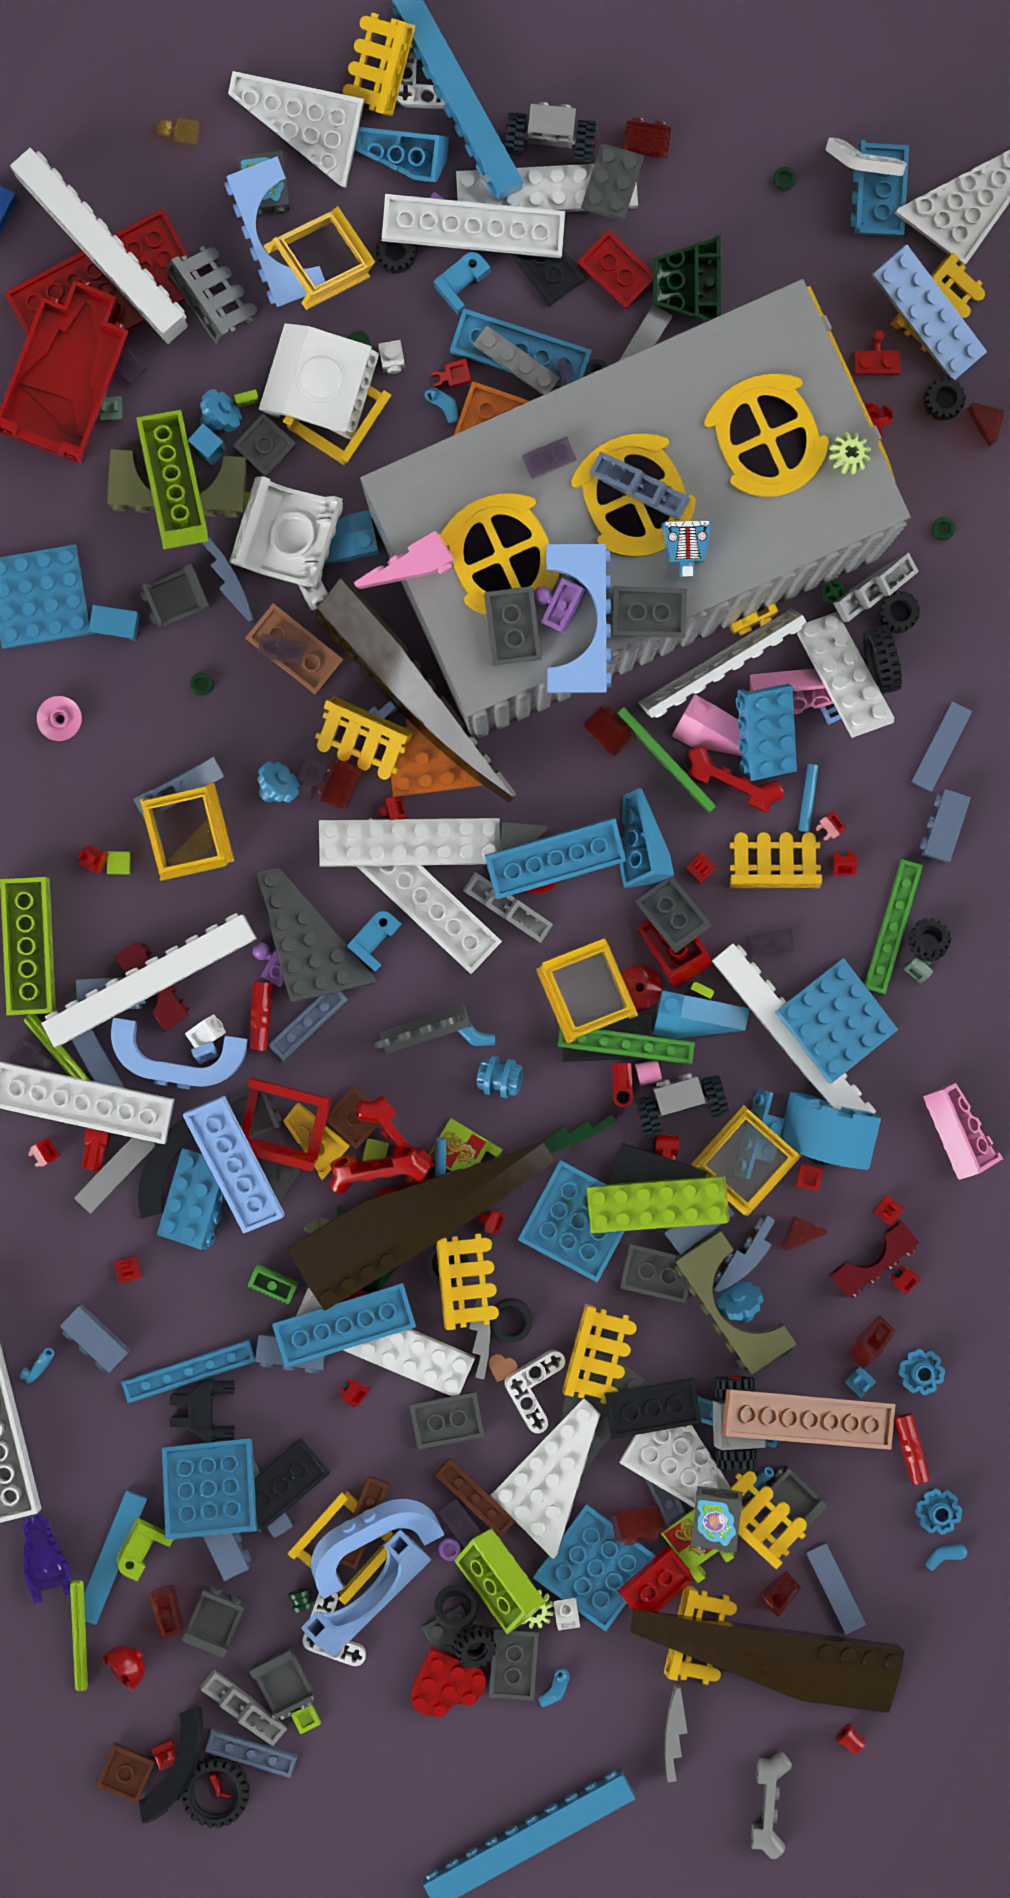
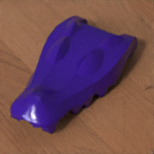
(44, 1562)

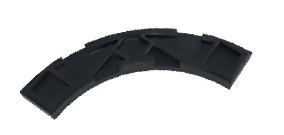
(156, 1166)
(182, 1769)

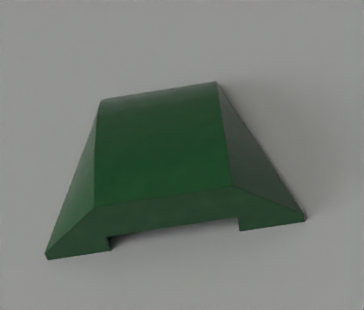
(690, 280)

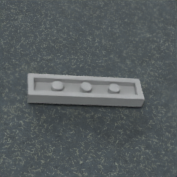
(516, 361)

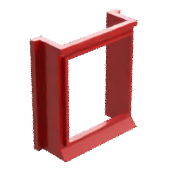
(279, 1153)

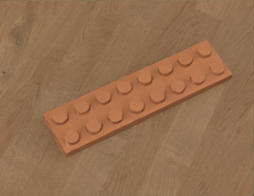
(808, 1419)

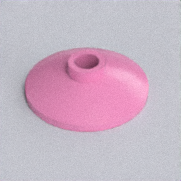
(48, 714)

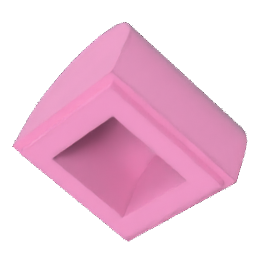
(648, 1072)

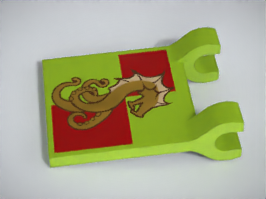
(464, 1146)
(679, 1538)

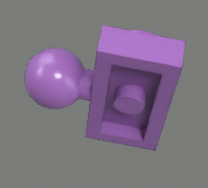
(561, 605)
(272, 971)

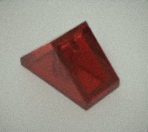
(987, 421)
(800, 1232)
(780, 1593)

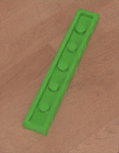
(666, 760)
(893, 926)
(633, 1045)

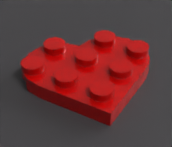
(445, 1682)

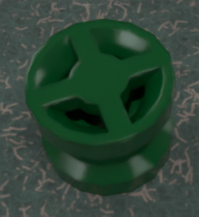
(836, 589)
(301, 1600)

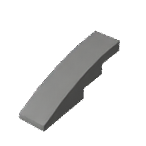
(648, 332)
(875, 587)
(508, 908)
(113, 1173)
(481, 1343)
(243, 1707)
(674, 1727)

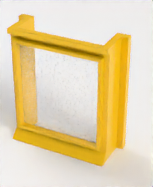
(586, 990)
(750, 1159)

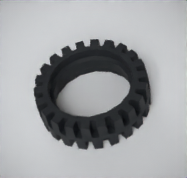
(882, 658)
(234, 1812)

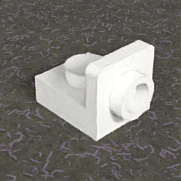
(392, 356)
(314, 596)
(206, 1031)
(566, 1614)

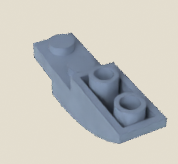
(192, 778)
(739, 1263)

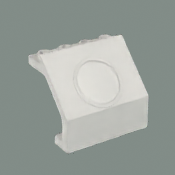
(319, 379)
(286, 533)

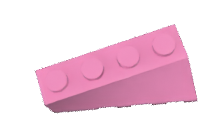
(806, 683)
(960, 1132)

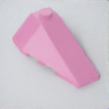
(424, 558)
(708, 727)

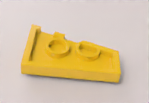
(300, 1124)

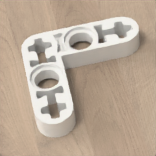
(416, 90)
(856, 160)
(528, 1382)
(352, 1645)

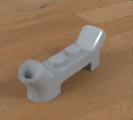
(762, 1833)

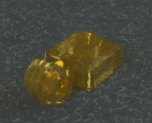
(185, 131)

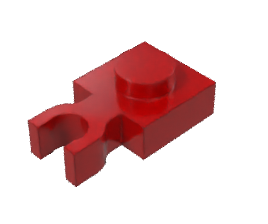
(456, 374)

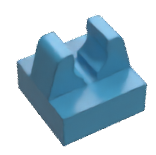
(859, 1381)

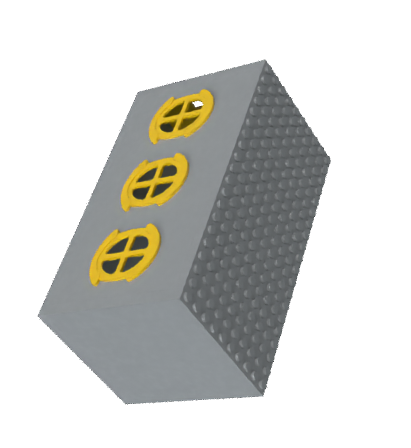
(678, 412)

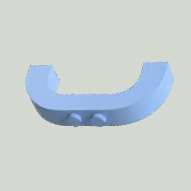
(125, 1047)
(364, 1529)

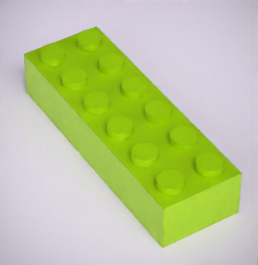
(172, 479)
(28, 946)
(658, 1204)

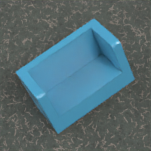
(207, 444)
(114, 622)

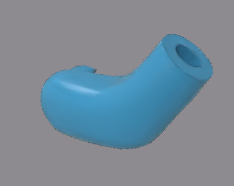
(445, 402)
(477, 1038)
(39, 1366)
(762, 1477)
(943, 1553)
(557, 1690)

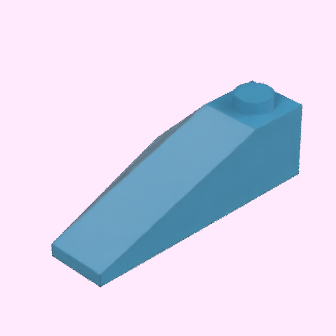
(410, 153)
(353, 539)
(643, 844)
(690, 1016)

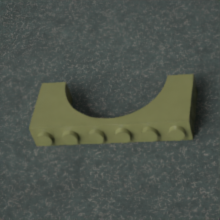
(223, 496)
(753, 1347)

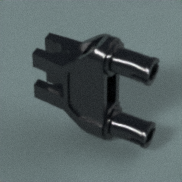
(201, 1410)

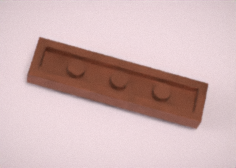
(371, 1496)
(474, 1497)

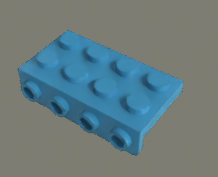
(879, 194)
(766, 732)
(192, 1203)

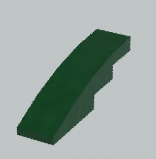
(562, 1138)

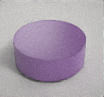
(449, 1548)

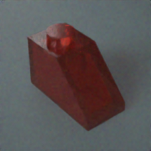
(871, 1342)

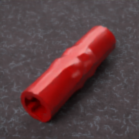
(260, 1016)
(912, 1448)

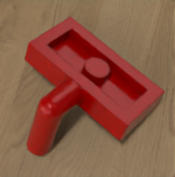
(877, 361)

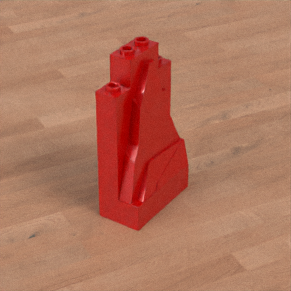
(64, 372)

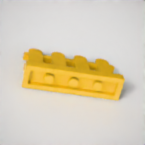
(392, 65)
(956, 275)
(374, 736)
(786, 865)
(460, 1292)
(596, 1342)
(769, 1523)
(689, 1601)

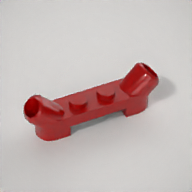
(760, 797)
(381, 1112)
(403, 1161)

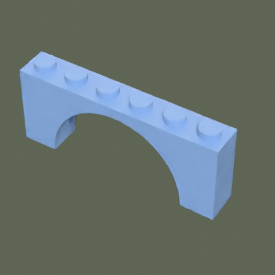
(249, 189)
(588, 567)
(337, 1628)

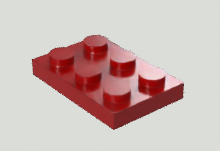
(616, 269)
(656, 1582)

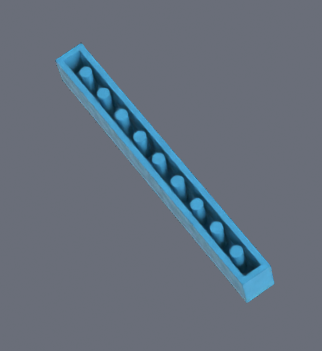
(459, 99)
(530, 1837)

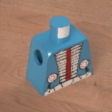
(686, 543)

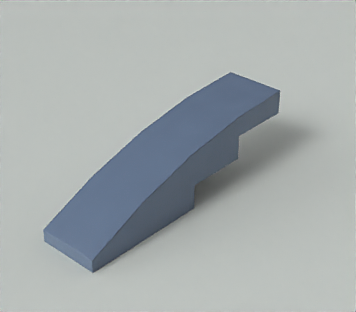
(639, 485)
(231, 588)

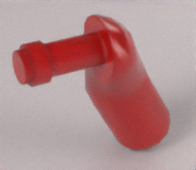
(214, 1779)

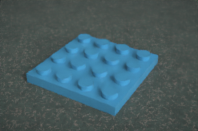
(42, 597)
(836, 1020)
(562, 1224)
(209, 1489)
(592, 1567)

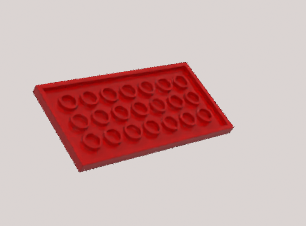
(149, 240)

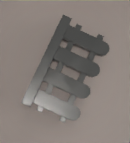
(200, 299)
(424, 1029)

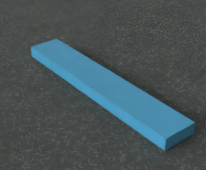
(188, 1371)
(106, 1566)

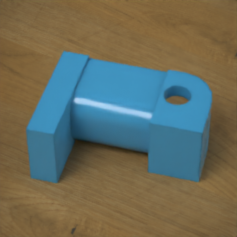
(459, 277)
(371, 936)

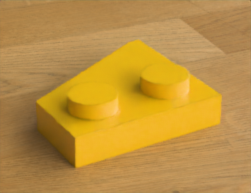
(763, 618)

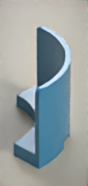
(830, 1134)

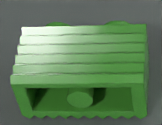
(273, 1283)

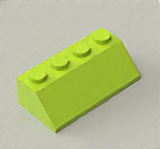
(499, 1580)

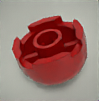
(126, 1665)

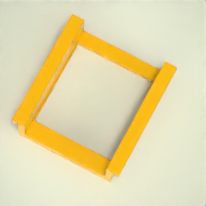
(338, 284)
(332, 450)
(216, 822)
(369, 1567)

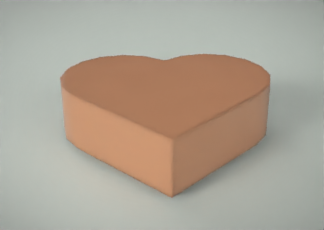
(502, 1366)

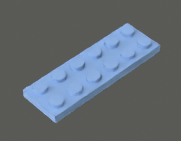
(928, 312)
(233, 1164)

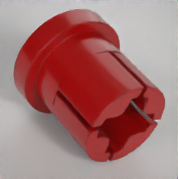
(850, 1739)

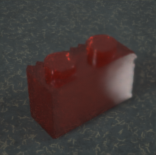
(647, 138)
(608, 730)
(340, 784)
(637, 1524)
(167, 1611)

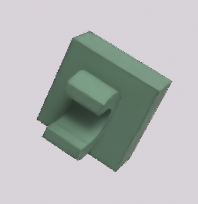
(112, 409)
(919, 969)

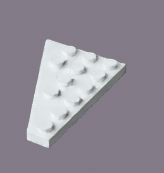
(309, 119)
(962, 210)
(674, 1461)
(545, 1483)

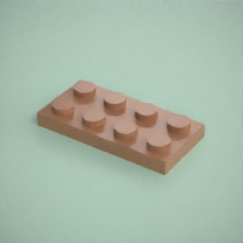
(318, 660)

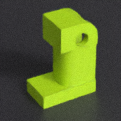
(136, 1547)

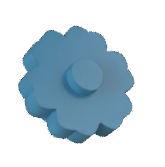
(219, 411)
(277, 783)
(740, 1301)
(921, 1371)
(938, 1511)

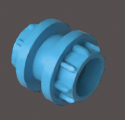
(501, 1077)

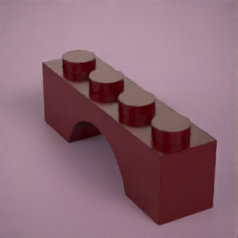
(169, 1008)
(897, 1243)

